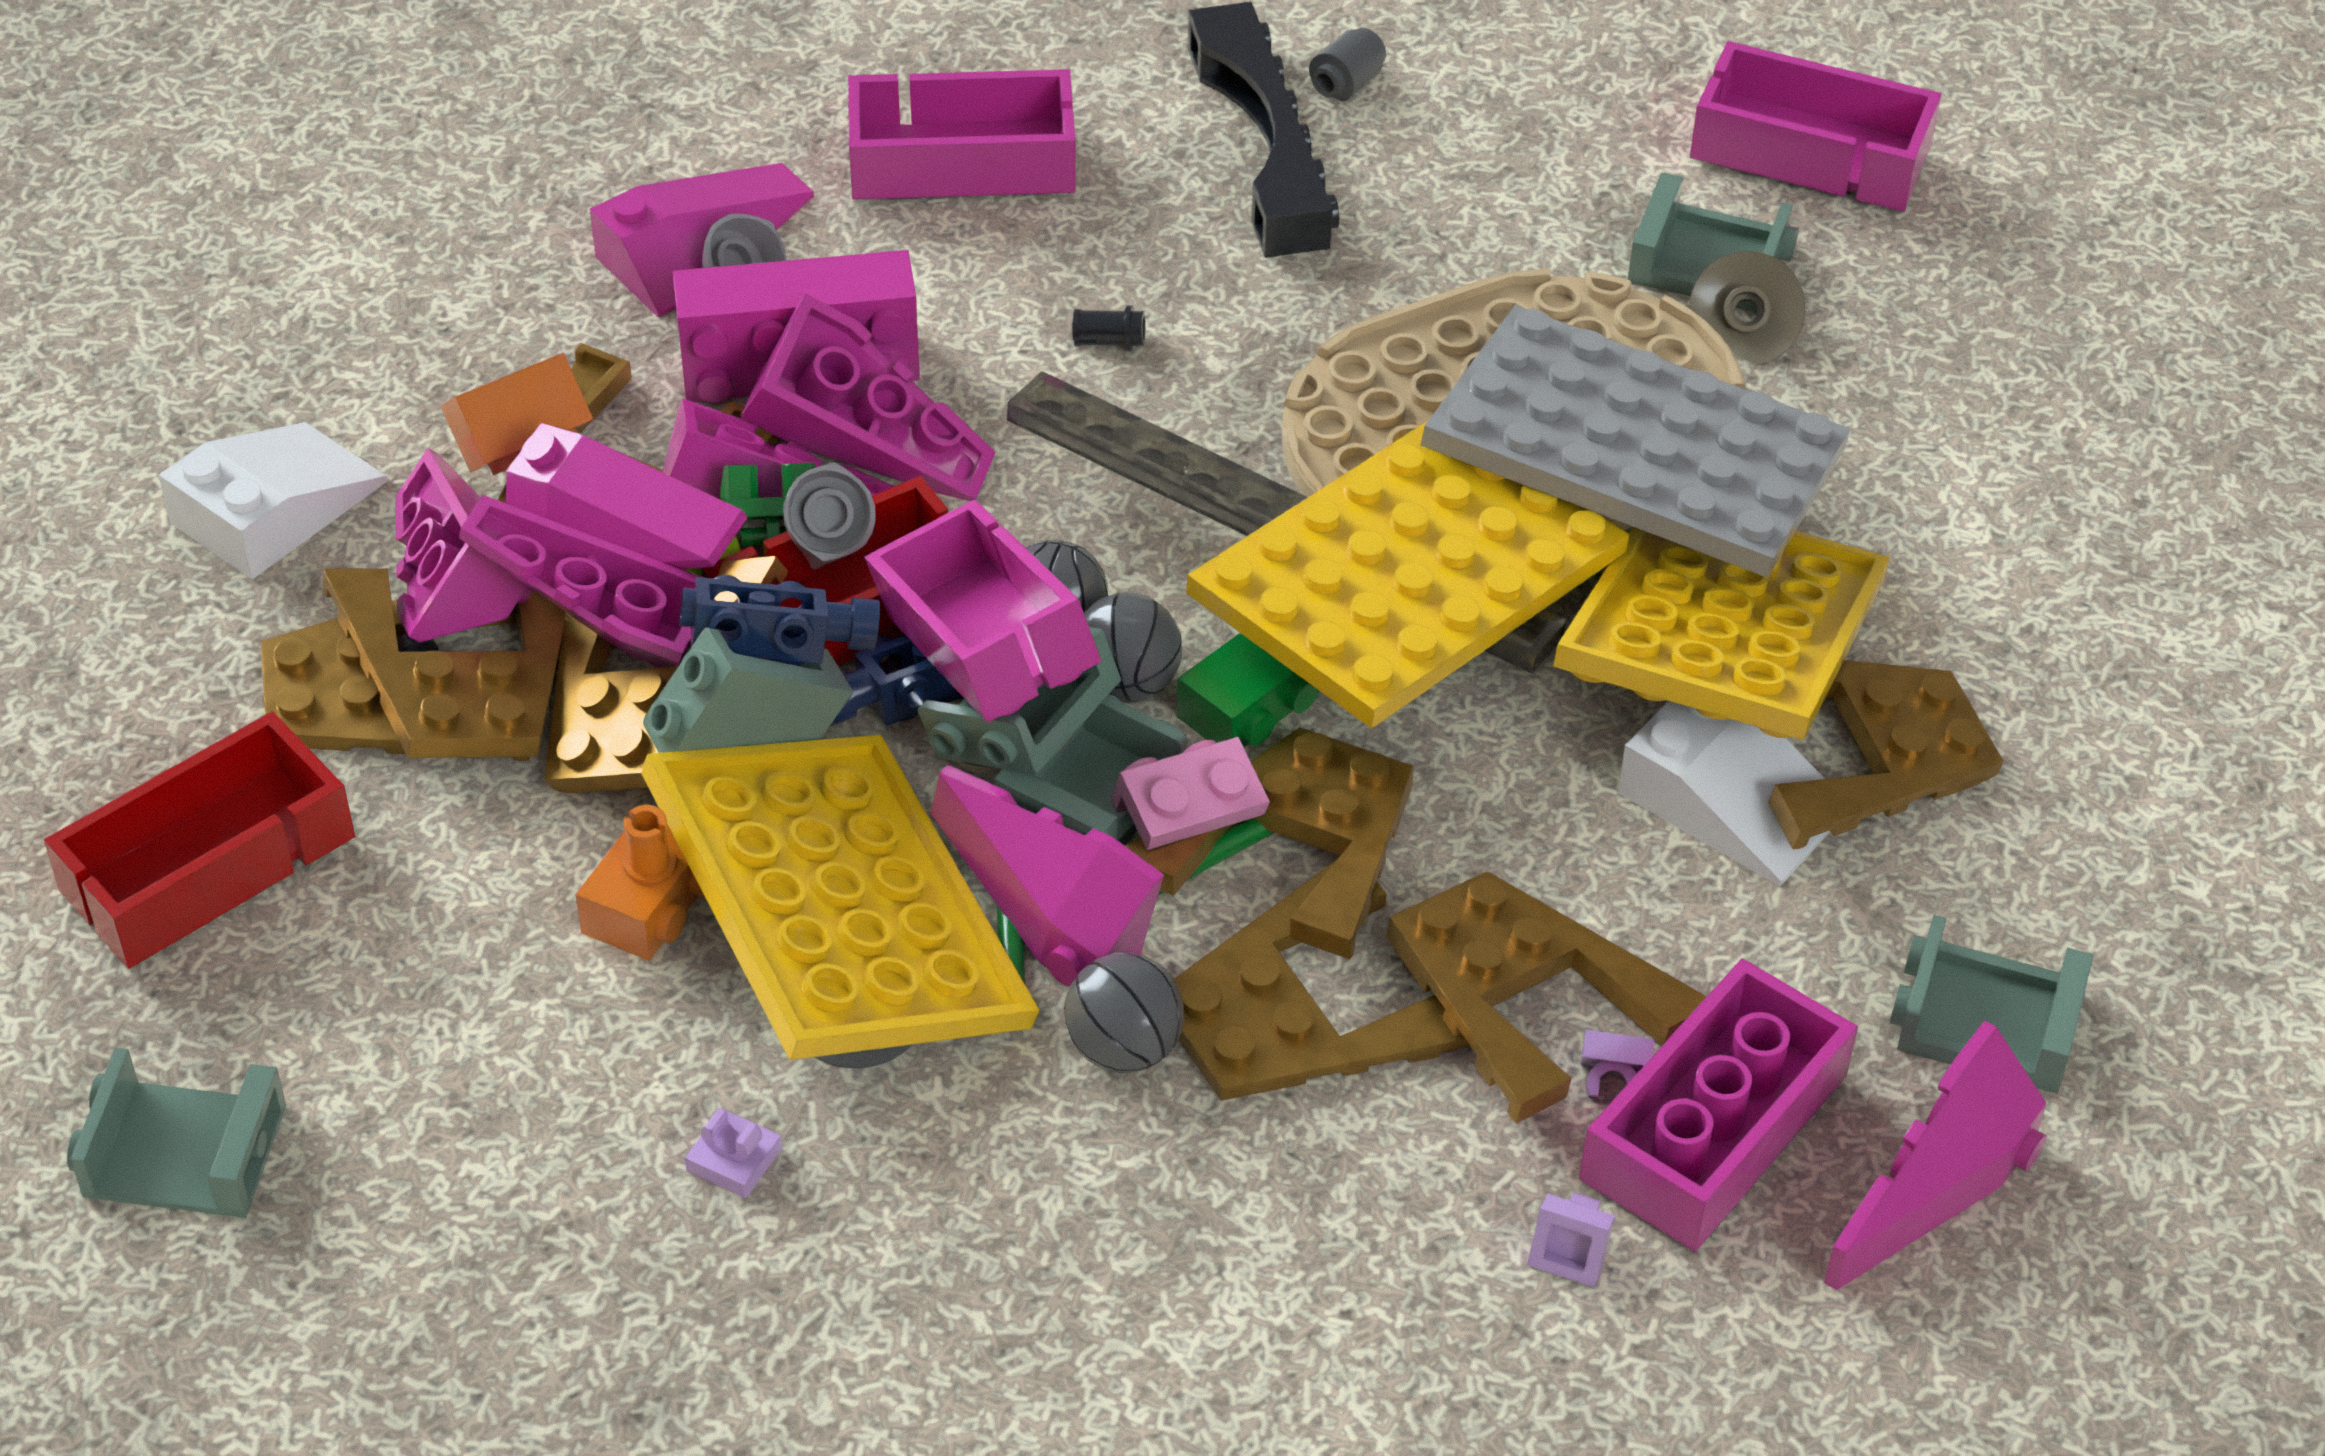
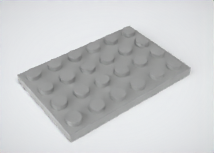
(1638, 439)

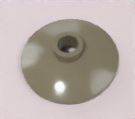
(1767, 285)

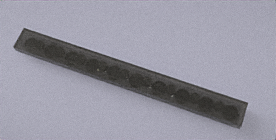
(1200, 480)

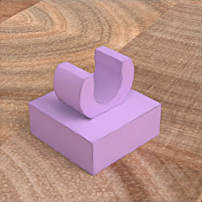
(1613, 1055)
(733, 1152)
(1571, 1238)

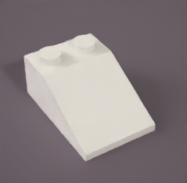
(264, 492)
(1717, 785)

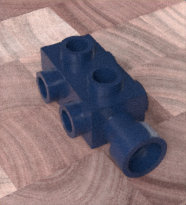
(763, 629)
(895, 685)

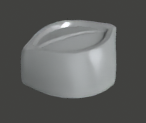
(742, 240)
(828, 514)

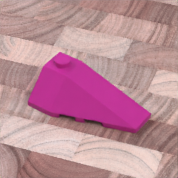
(665, 224)
(855, 405)
(710, 439)
(619, 499)
(446, 579)
(599, 583)
(1059, 888)
(1964, 1152)

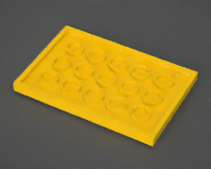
(1402, 574)
(1722, 635)
(838, 895)

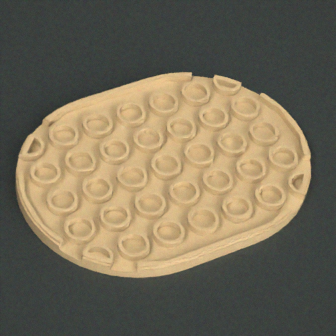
(1402, 364)

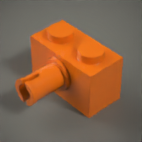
(501, 415)
(639, 887)

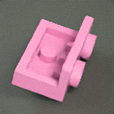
(1190, 792)

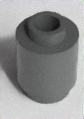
(1347, 63)

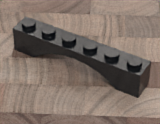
(1289, 193)

